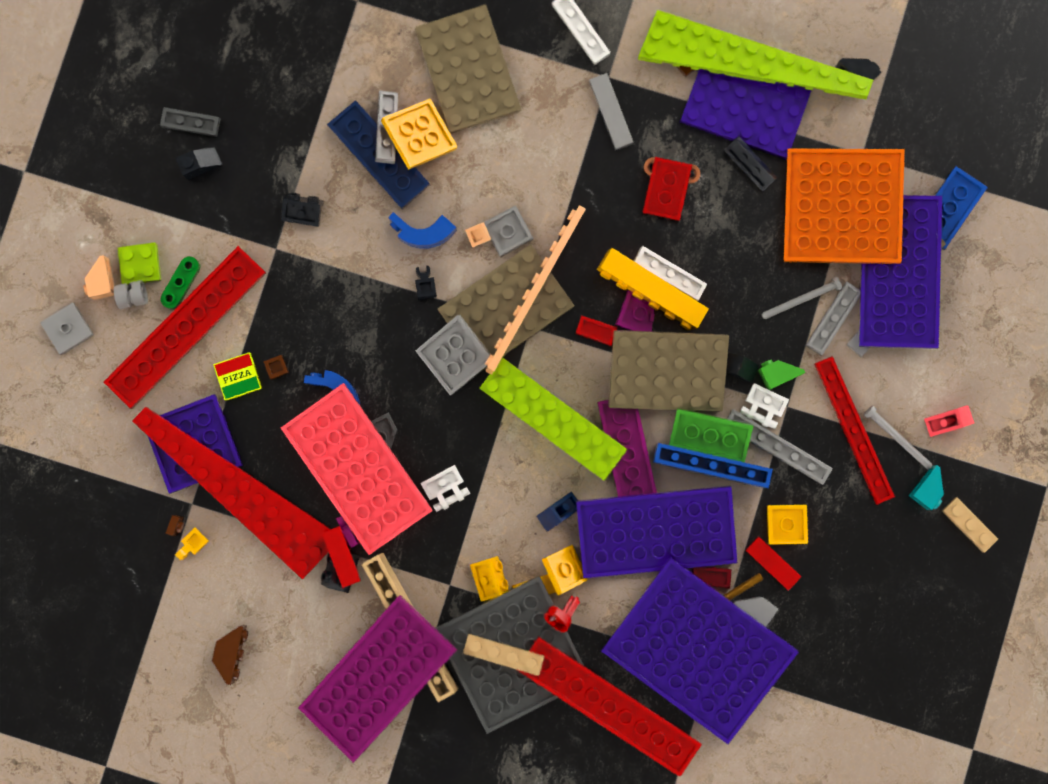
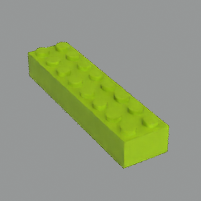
(553, 419)

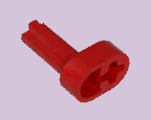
(559, 618)

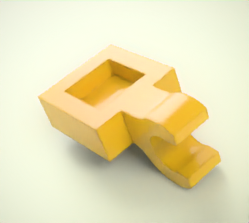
(193, 542)

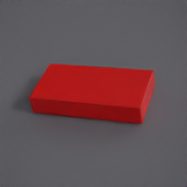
(595, 330)

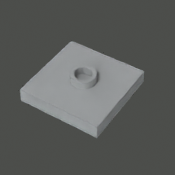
(67, 328)

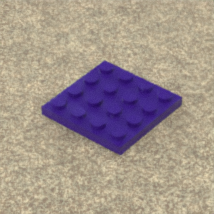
(206, 424)

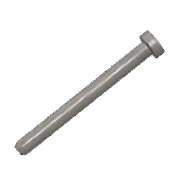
(835, 284)
(897, 437)

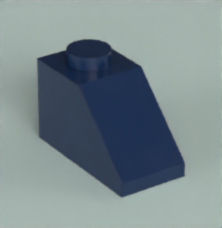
(558, 512)

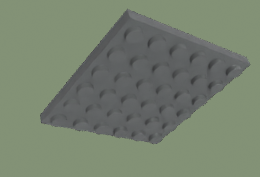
(511, 619)

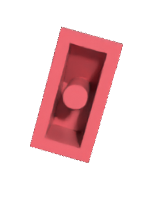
(949, 421)

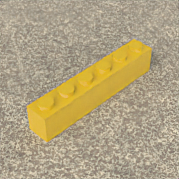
(652, 289)

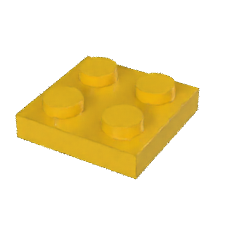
(787, 524)
(564, 569)

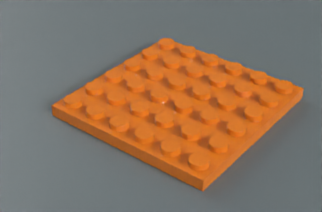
(844, 206)

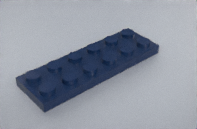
(359, 135)

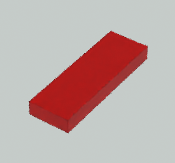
(341, 557)
(773, 563)

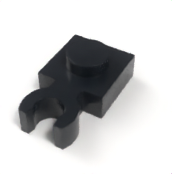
(425, 286)

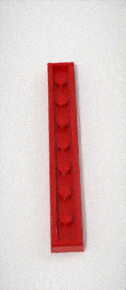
(854, 430)

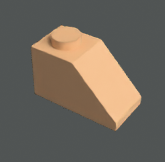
(99, 280)

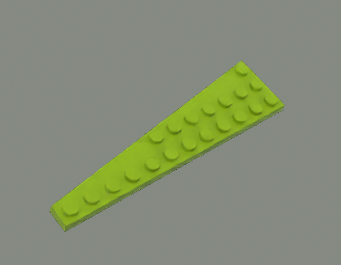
(706, 48)

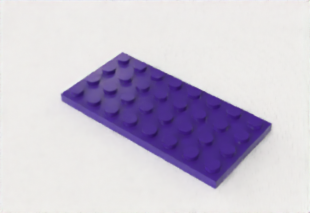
(904, 299)
(648, 529)

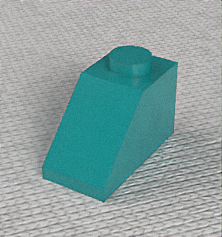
(929, 489)

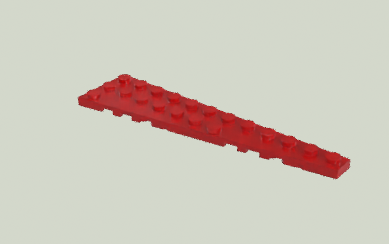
(269, 516)

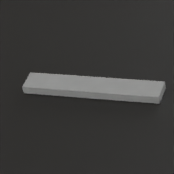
(784, 450)

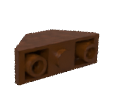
(229, 652)

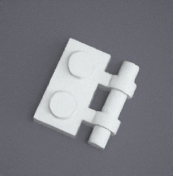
(766, 400)
(442, 483)

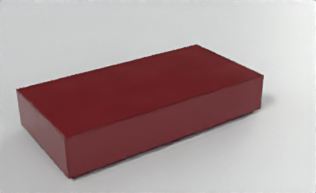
(714, 576)

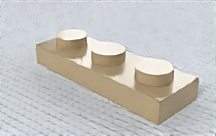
(969, 524)

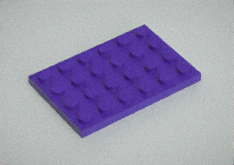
(754, 110)

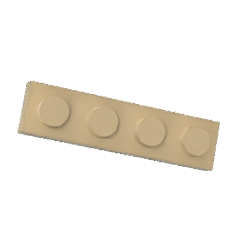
(503, 654)

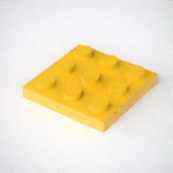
(419, 133)

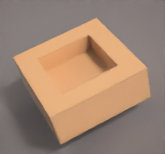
(478, 234)

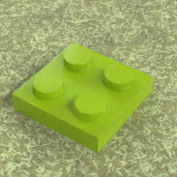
(139, 263)

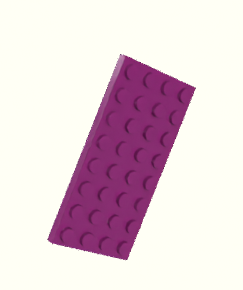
(377, 678)

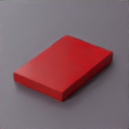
(667, 188)

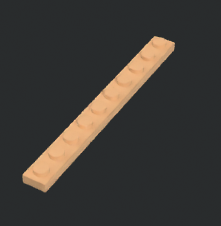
(530, 295)

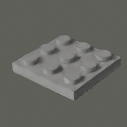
(454, 354)

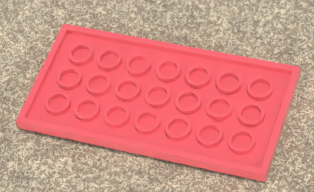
(356, 469)

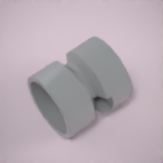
(130, 294)

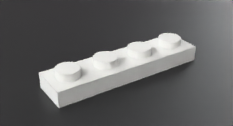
(581, 30)
(670, 273)

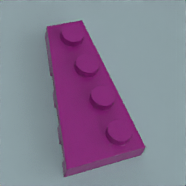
(635, 314)

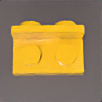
(489, 578)

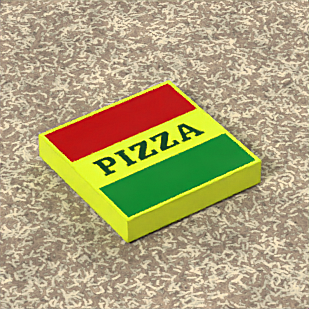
(237, 376)

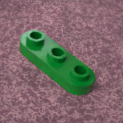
(179, 291)

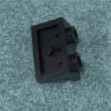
(302, 209)

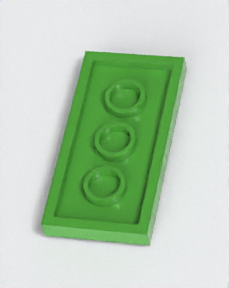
(711, 435)

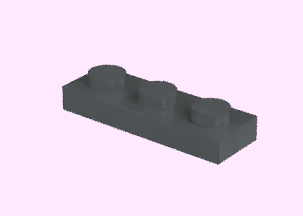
(190, 122)

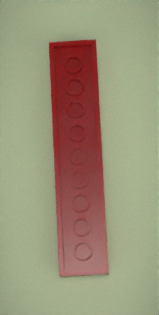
(184, 327)
(613, 709)

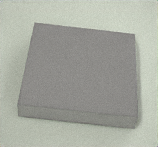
(508, 231)

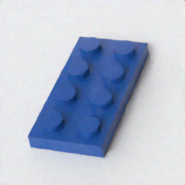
(959, 196)

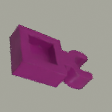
(348, 534)

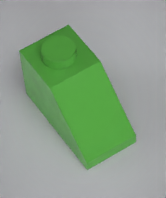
(778, 372)

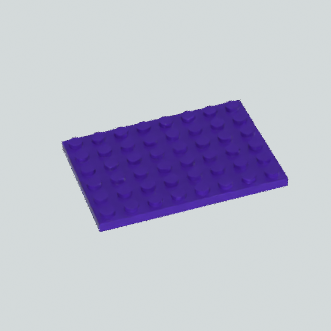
(699, 650)

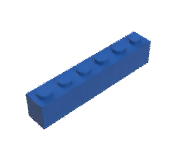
(712, 465)

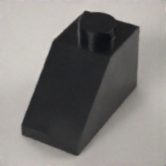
(861, 67)
(198, 162)

